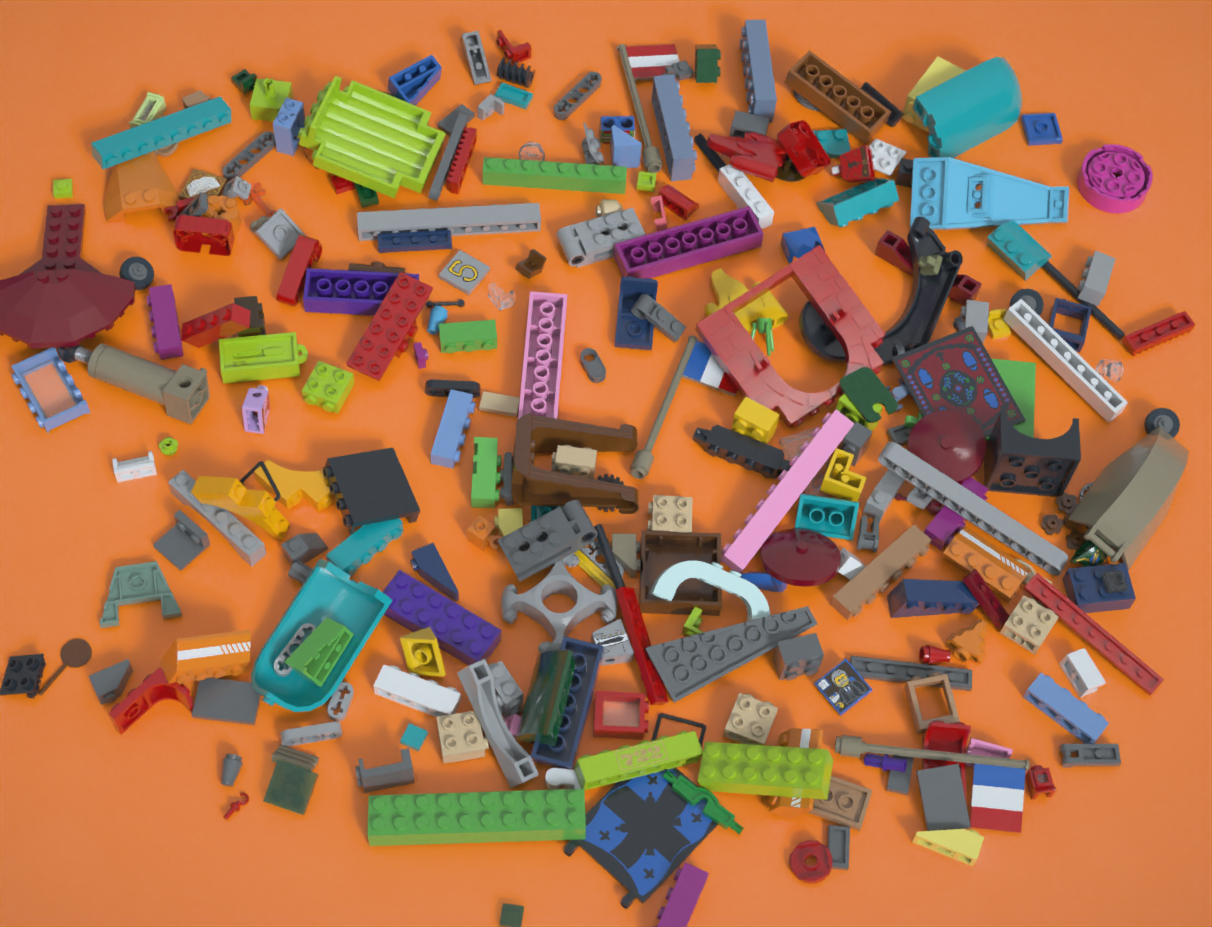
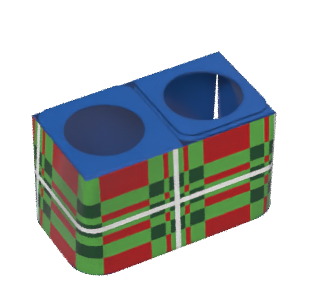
(625, 123)

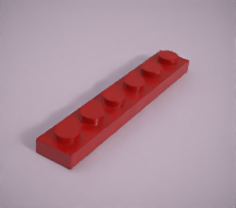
(640, 640)

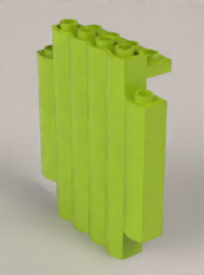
(371, 138)

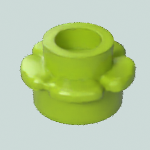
(168, 450)

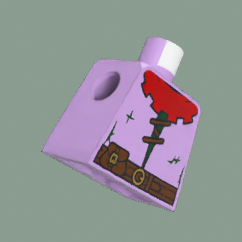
(256, 400)

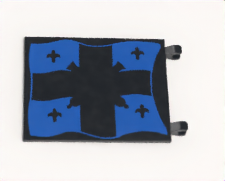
(643, 833)

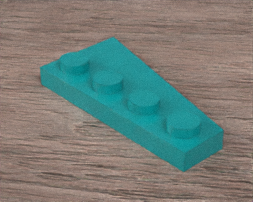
(833, 141)

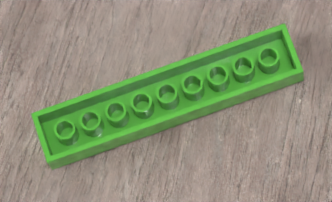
(476, 817)

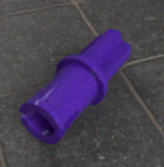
(885, 762)

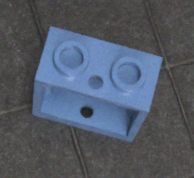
(287, 126)

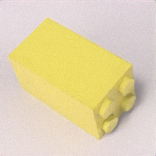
(937, 73)

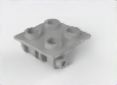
(591, 148)

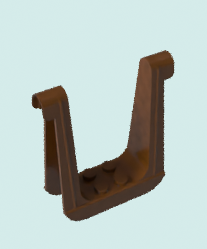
(552, 488)

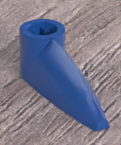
(764, 581)

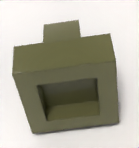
(929, 264)

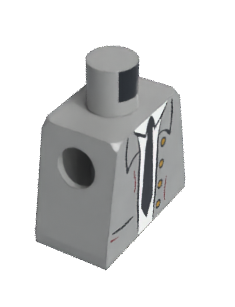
(615, 643)

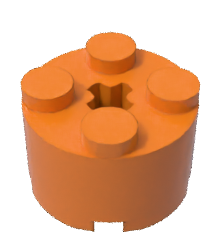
(224, 208)

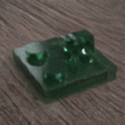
(291, 787)

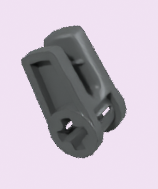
(865, 539)

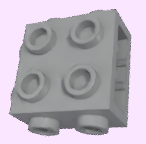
(507, 691)

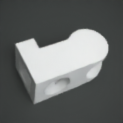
(561, 779)

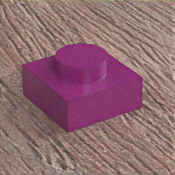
(421, 355)

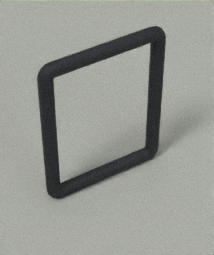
(261, 463)
(662, 715)

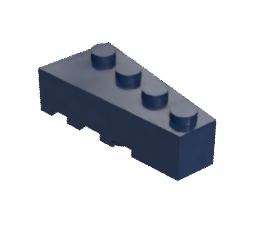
(930, 597)

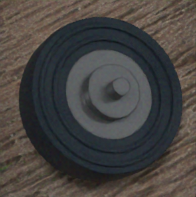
(138, 271)
(1031, 298)
(1164, 418)

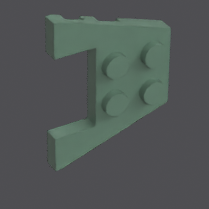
(137, 585)

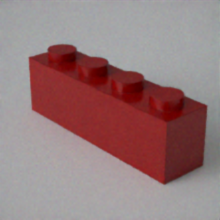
(215, 325)

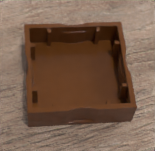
(665, 549)

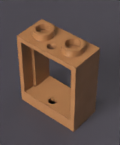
(935, 678)

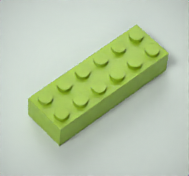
(766, 770)

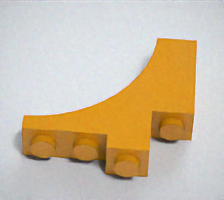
(296, 485)
(251, 504)

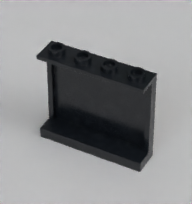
(370, 488)

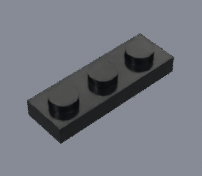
(896, 113)

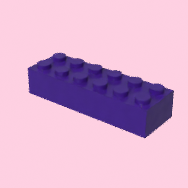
(347, 291)
(455, 627)

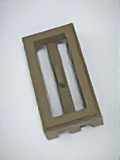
(295, 758)

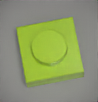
(646, 181)
(63, 188)

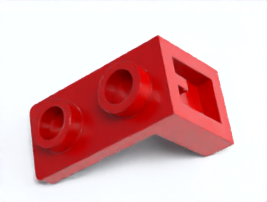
(519, 53)

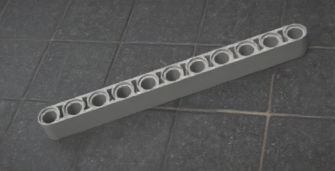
(973, 508)

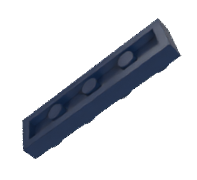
(414, 241)

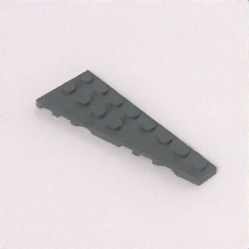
(707, 656)

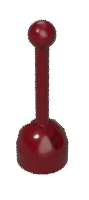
(933, 507)

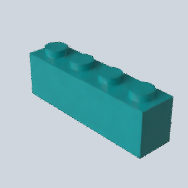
(364, 544)

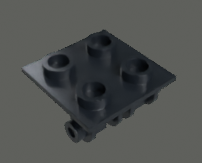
(23, 675)

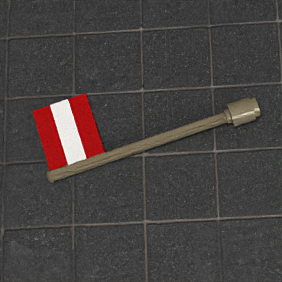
(643, 64)

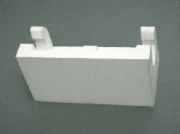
(134, 468)
(1082, 672)

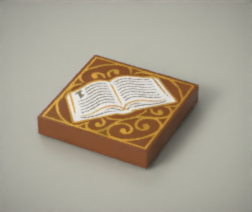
(202, 182)

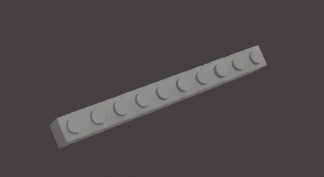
(460, 220)

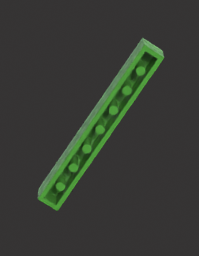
(554, 175)

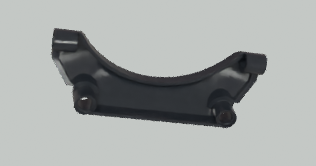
(927, 292)

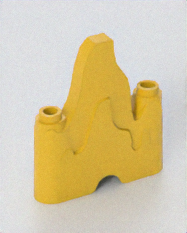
(729, 289)

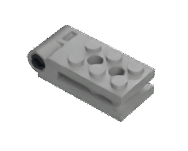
(595, 238)

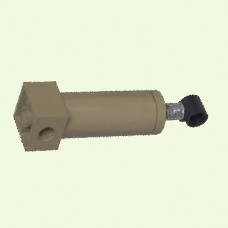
(180, 391)

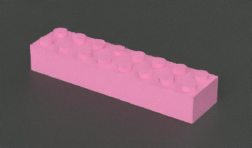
(543, 355)

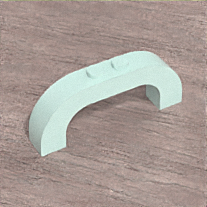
(731, 582)

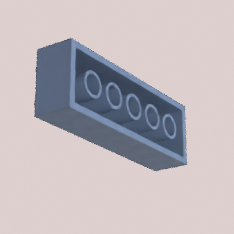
(758, 69)
(673, 127)

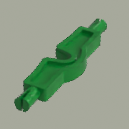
(712, 809)

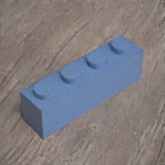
(452, 429)
(1065, 709)

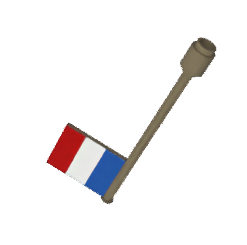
(695, 365)
(995, 786)

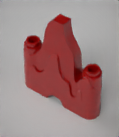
(753, 154)

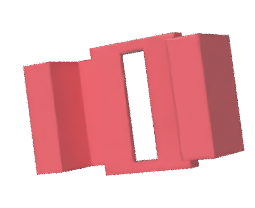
(657, 203)

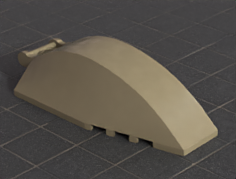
(1132, 496)

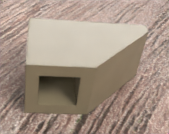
(624, 550)

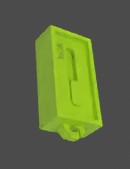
(261, 357)

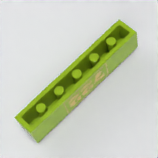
(638, 760)

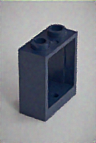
(1072, 310)

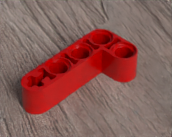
(302, 257)

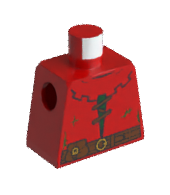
(856, 165)

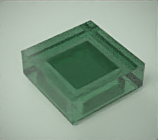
(511, 915)

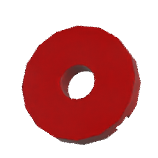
(814, 873)

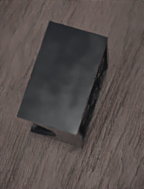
(1030, 464)

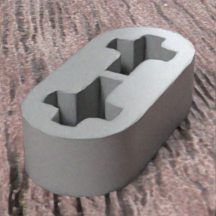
(345, 703)

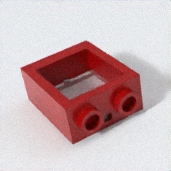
(622, 715)

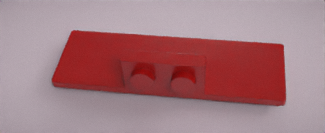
(390, 327)

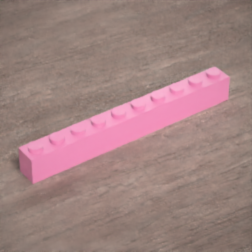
(786, 492)

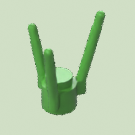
(764, 325)

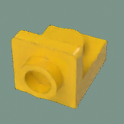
(996, 325)

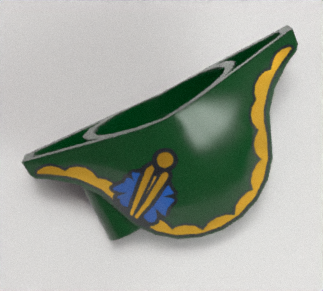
(1089, 555)

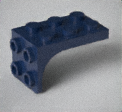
(630, 330)

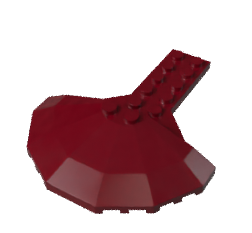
(62, 294)

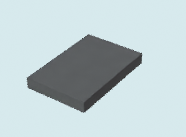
(226, 701)
(943, 798)

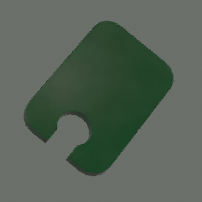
(864, 391)

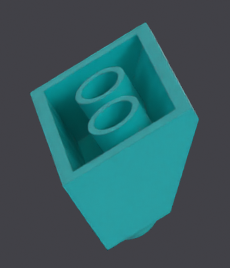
(1018, 249)

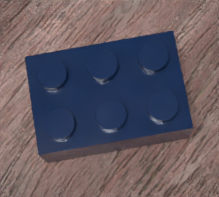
(1087, 591)

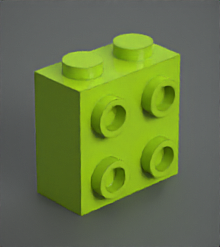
(328, 387)

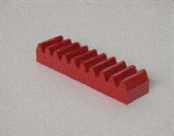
(461, 160)
(1158, 333)

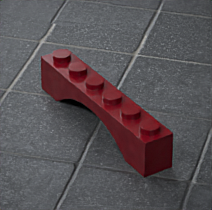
(897, 252)

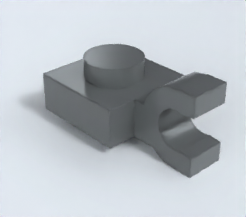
(680, 70)

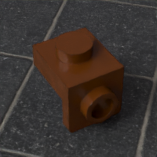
(532, 265)

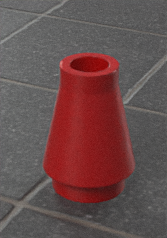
(932, 654)

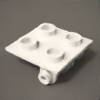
(885, 156)

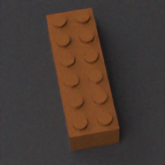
(837, 97)

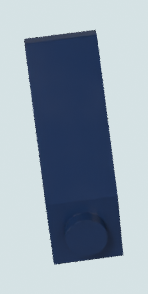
(433, 570)

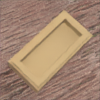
(499, 404)

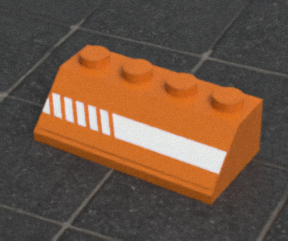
(998, 569)
(207, 656)
(803, 738)

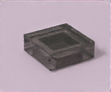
(1114, 582)

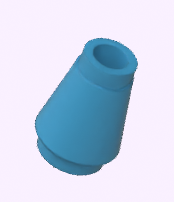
(437, 316)

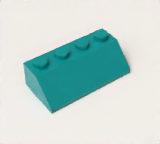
(859, 201)

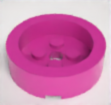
(1112, 194)

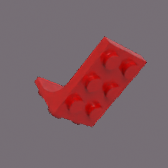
(141, 699)
(946, 738)

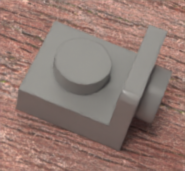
(490, 105)
(237, 187)

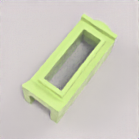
(151, 109)

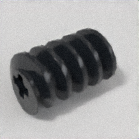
(513, 72)

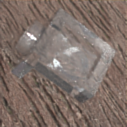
(499, 298)

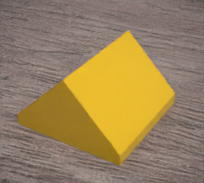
(423, 653)

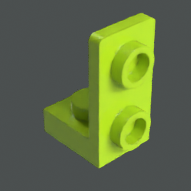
(693, 623)

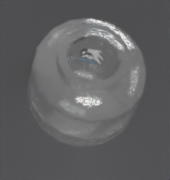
(1110, 369)

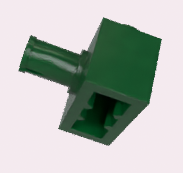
(707, 63)

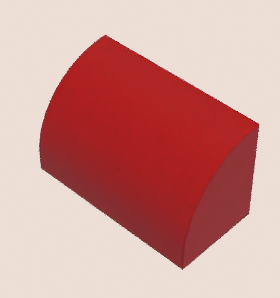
(678, 202)

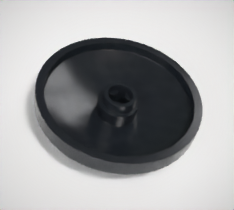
(819, 336)

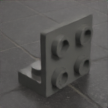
(182, 541)

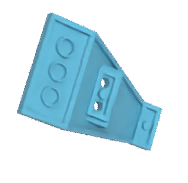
(947, 196)

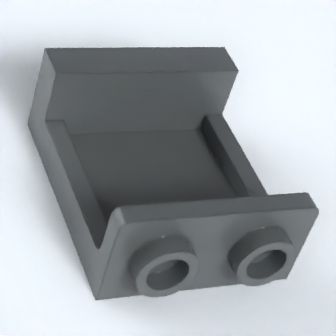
(387, 775)

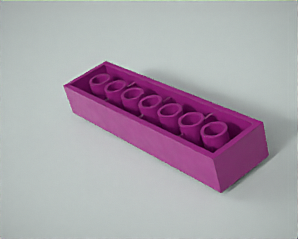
(689, 244)

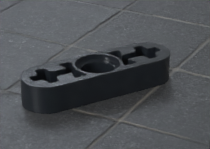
(442, 388)

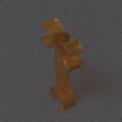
(256, 195)

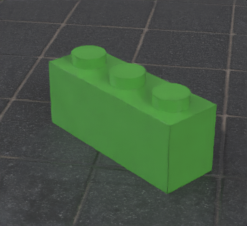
(468, 336)

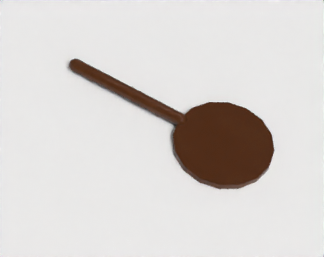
(73, 654)

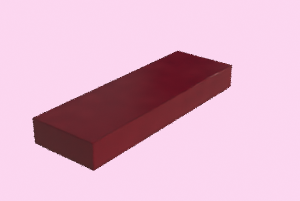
(986, 598)

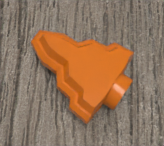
(969, 642)

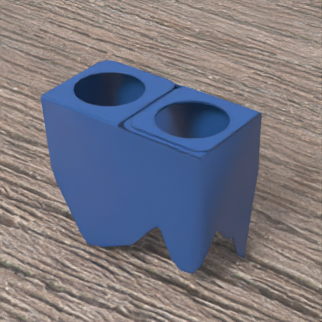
(800, 242)

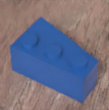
(416, 80)

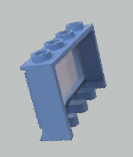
(49, 389)

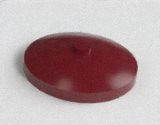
(949, 443)
(800, 557)

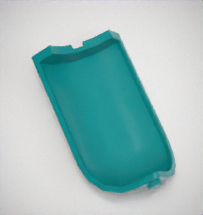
(970, 108)
(322, 595)

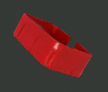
(810, 154)
(189, 235)

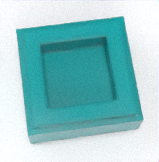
(414, 737)

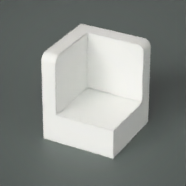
(850, 564)

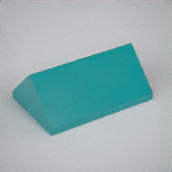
(827, 516)

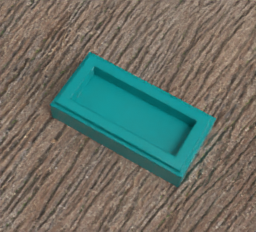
(514, 95)

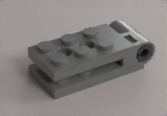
(548, 539)

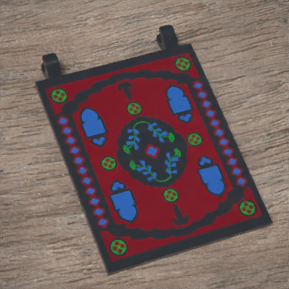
(957, 377)

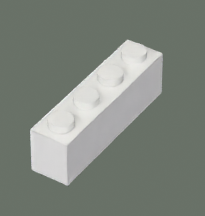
(745, 194)
(416, 692)

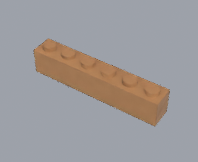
(881, 572)

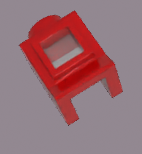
(1039, 781)

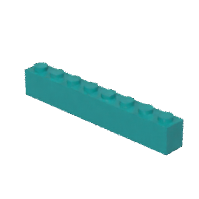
(161, 132)

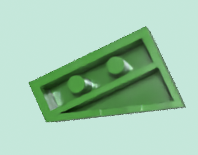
(485, 473)
(320, 651)

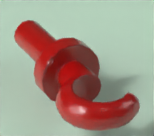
(236, 806)

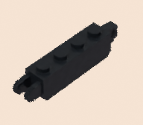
(742, 451)

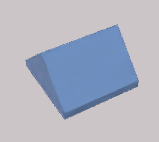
(624, 149)

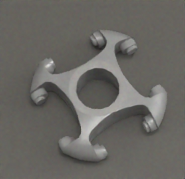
(558, 582)

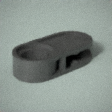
(594, 369)

